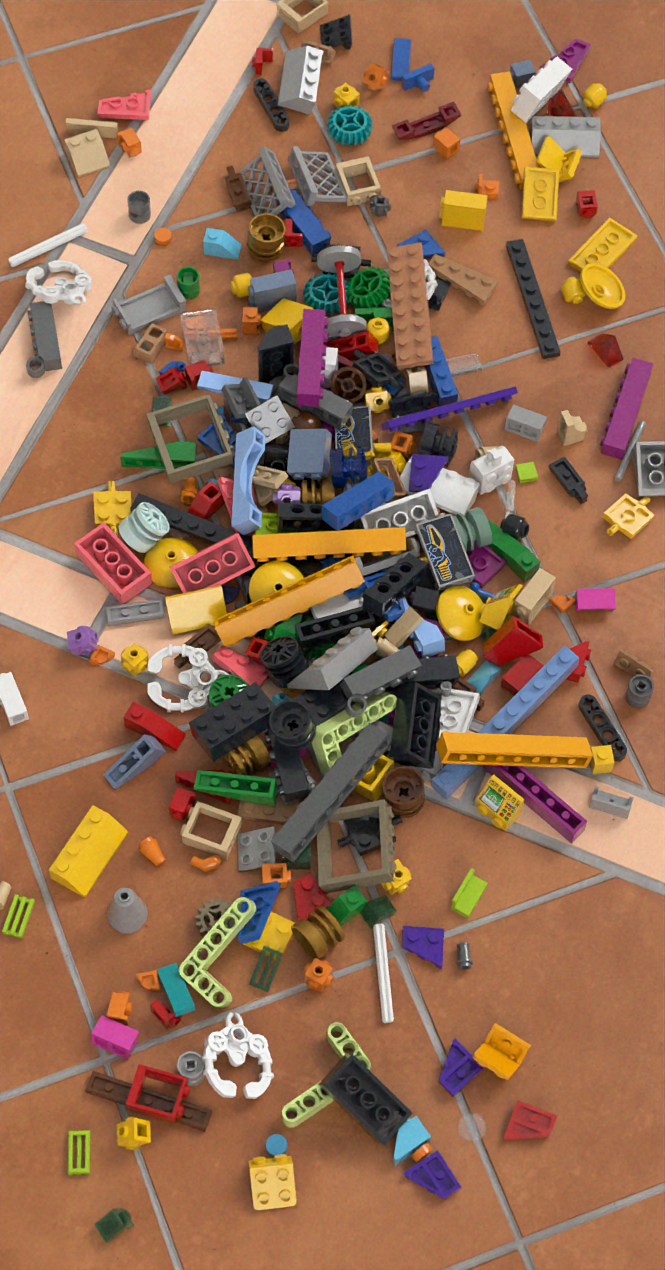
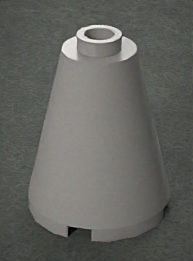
(127, 911)

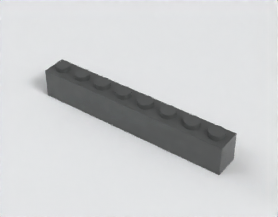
(330, 792)

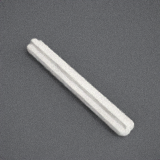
(47, 245)
(383, 973)

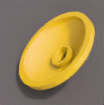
(602, 286)
(159, 563)
(271, 574)
(454, 613)

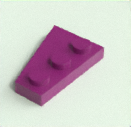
(573, 56)

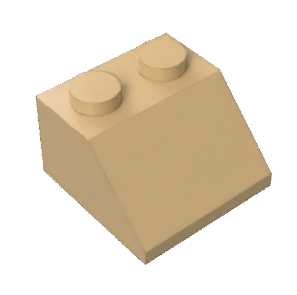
(86, 153)

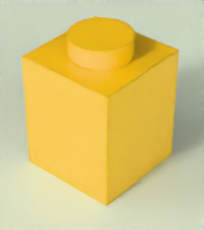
(602, 759)

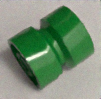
(188, 282)

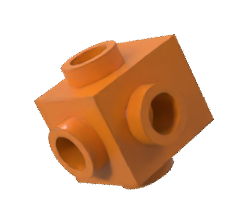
(376, 76)
(318, 981)

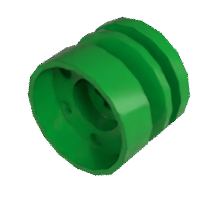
(224, 688)

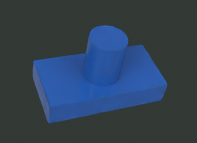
(418, 78)

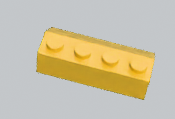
(88, 851)

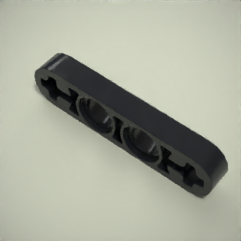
(272, 104)
(605, 726)

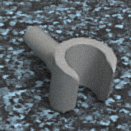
(445, 689)

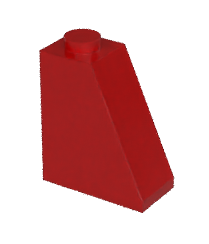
(512, 642)

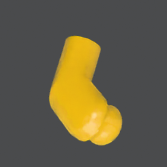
(381, 447)

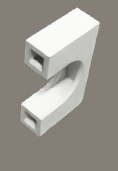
(11, 700)

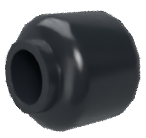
(515, 526)

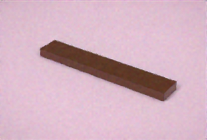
(118, 1091)

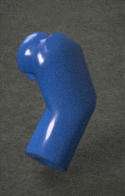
(180, 366)
(483, 594)

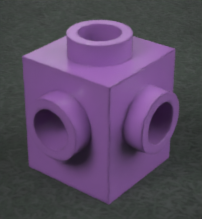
(287, 490)
(82, 640)

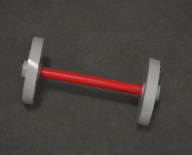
(340, 260)

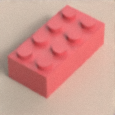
(113, 563)
(213, 565)

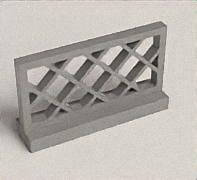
(276, 177)
(305, 177)

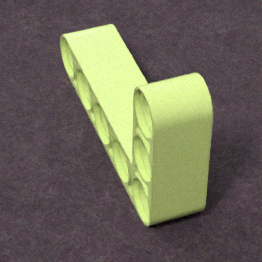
(343, 726)
(214, 951)
(314, 1092)

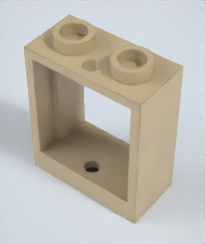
(294, 20)
(354, 168)
(534, 596)
(205, 845)

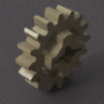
(210, 912)

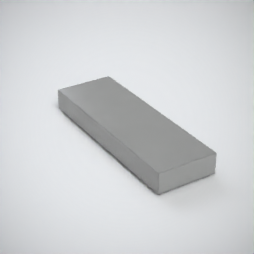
(135, 612)

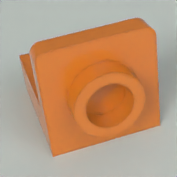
(487, 187)

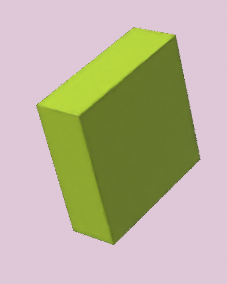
(526, 472)

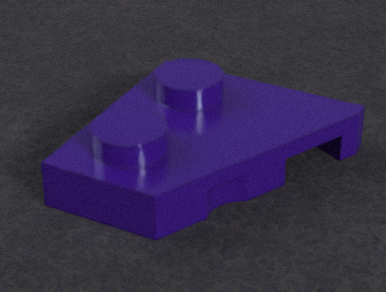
(425, 471)
(425, 943)
(458, 1069)
(434, 1176)

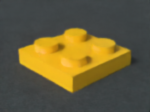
(275, 935)

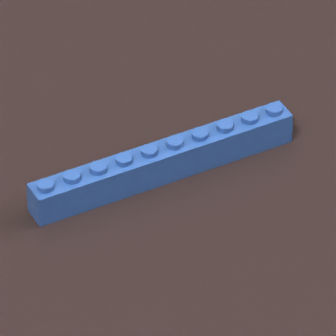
(512, 715)

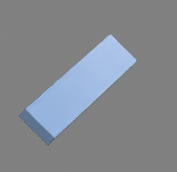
(214, 382)

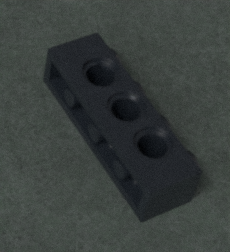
(303, 518)
(394, 585)
(332, 627)

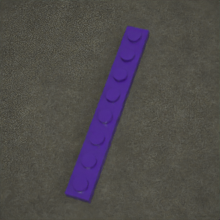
(442, 411)

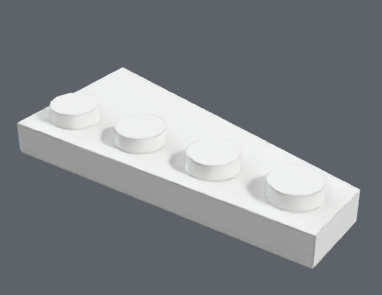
(458, 711)

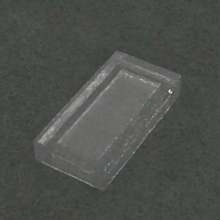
(464, 364)
(510, 497)

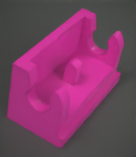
(595, 598)
(114, 1037)

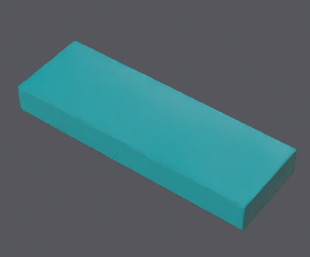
(176, 989)

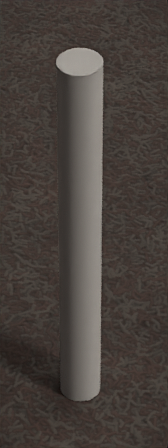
(629, 452)

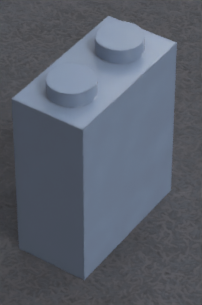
(270, 289)
(309, 453)

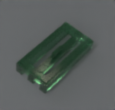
(260, 985)

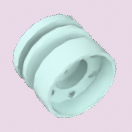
(144, 527)

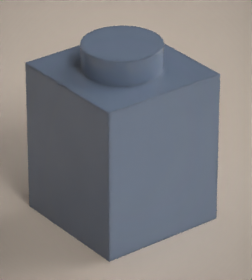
(521, 72)

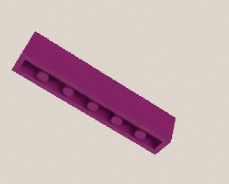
(311, 357)
(627, 408)
(541, 800)

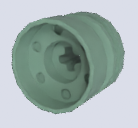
(473, 528)

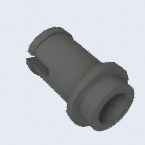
(464, 961)

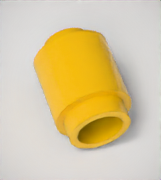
(466, 661)

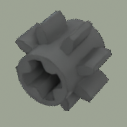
(380, 206)

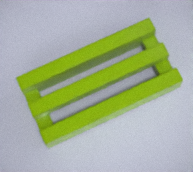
(23, 900)
(79, 1170)

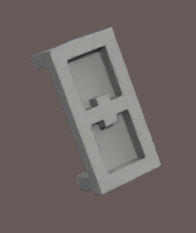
(525, 423)
(611, 803)

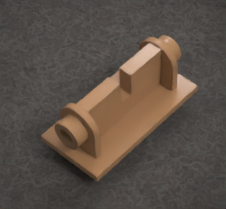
(328, 53)
(629, 664)

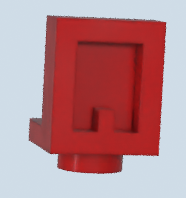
(171, 380)
(162, 1012)

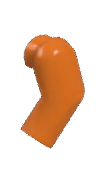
(207, 864)

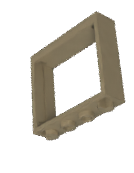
(182, 410)
(324, 849)

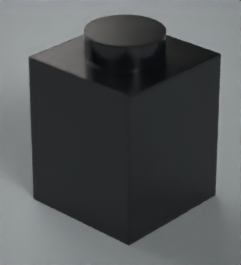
(424, 599)

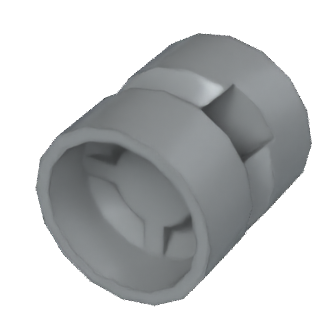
(192, 1067)

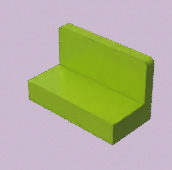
(468, 894)

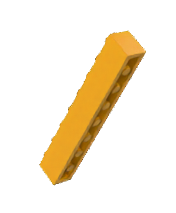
(514, 128)
(328, 542)
(289, 601)
(513, 750)

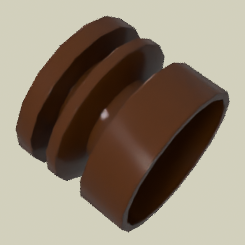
(404, 782)

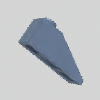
(134, 761)

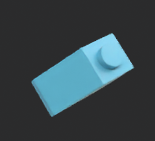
(221, 244)
(409, 1139)

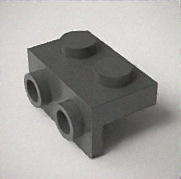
(240, 398)

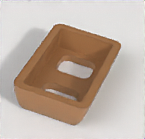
(158, 344)
(391, 472)

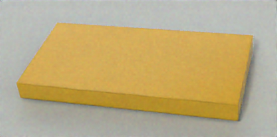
(604, 246)

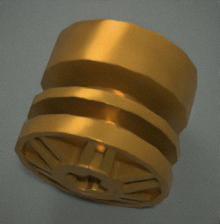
(266, 237)
(317, 495)
(248, 754)
(320, 930)

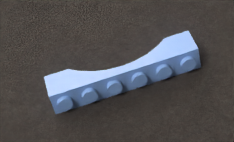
(249, 449)
(426, 636)

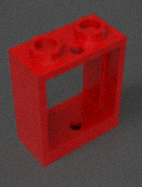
(163, 1076)

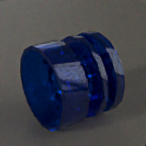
(347, 467)

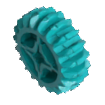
(348, 119)
(316, 290)

